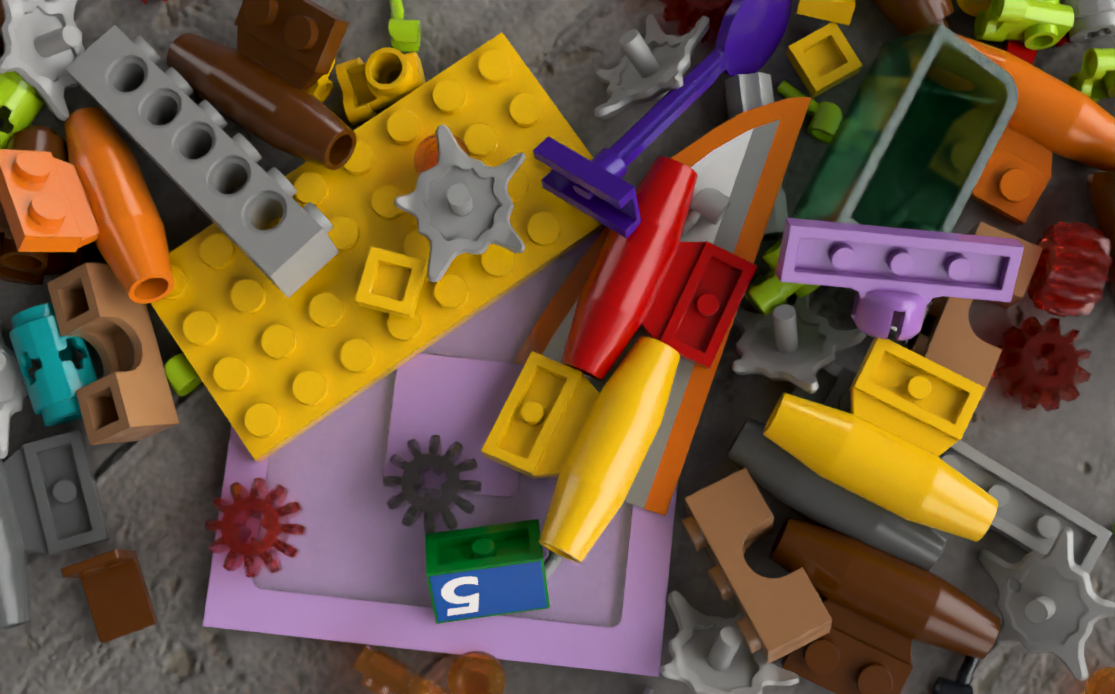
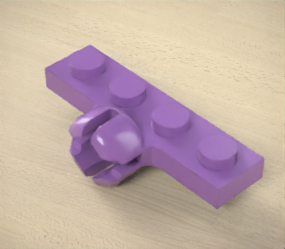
(897, 269)

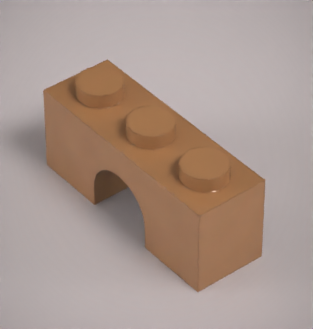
(949, 335)
(134, 390)
(775, 612)

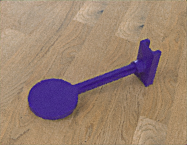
(595, 186)

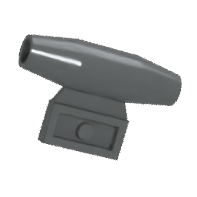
(827, 502)
(45, 509)

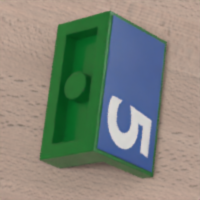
(486, 571)

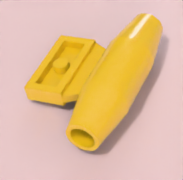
(584, 437)
(891, 441)

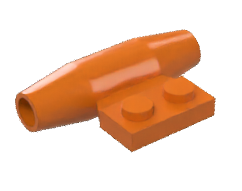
(1045, 121)
(89, 200)

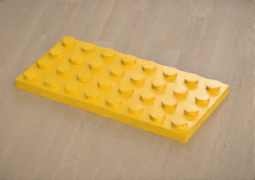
(297, 359)

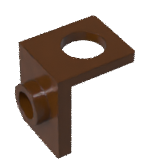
(115, 593)

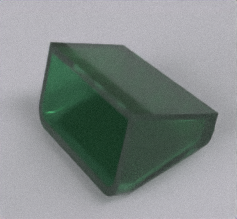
(913, 136)

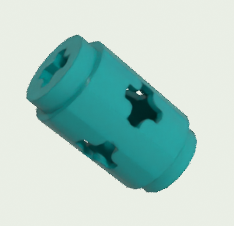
(54, 390)

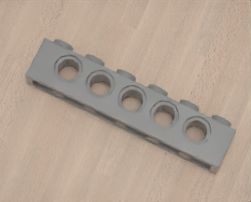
(143, 99)

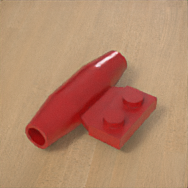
(653, 280)

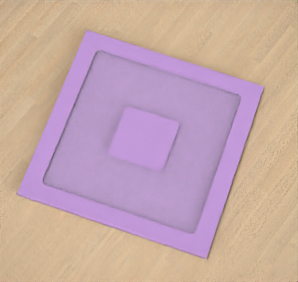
(366, 571)

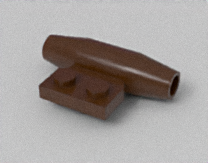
(268, 77)
(875, 612)

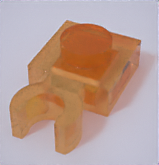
(389, 675)

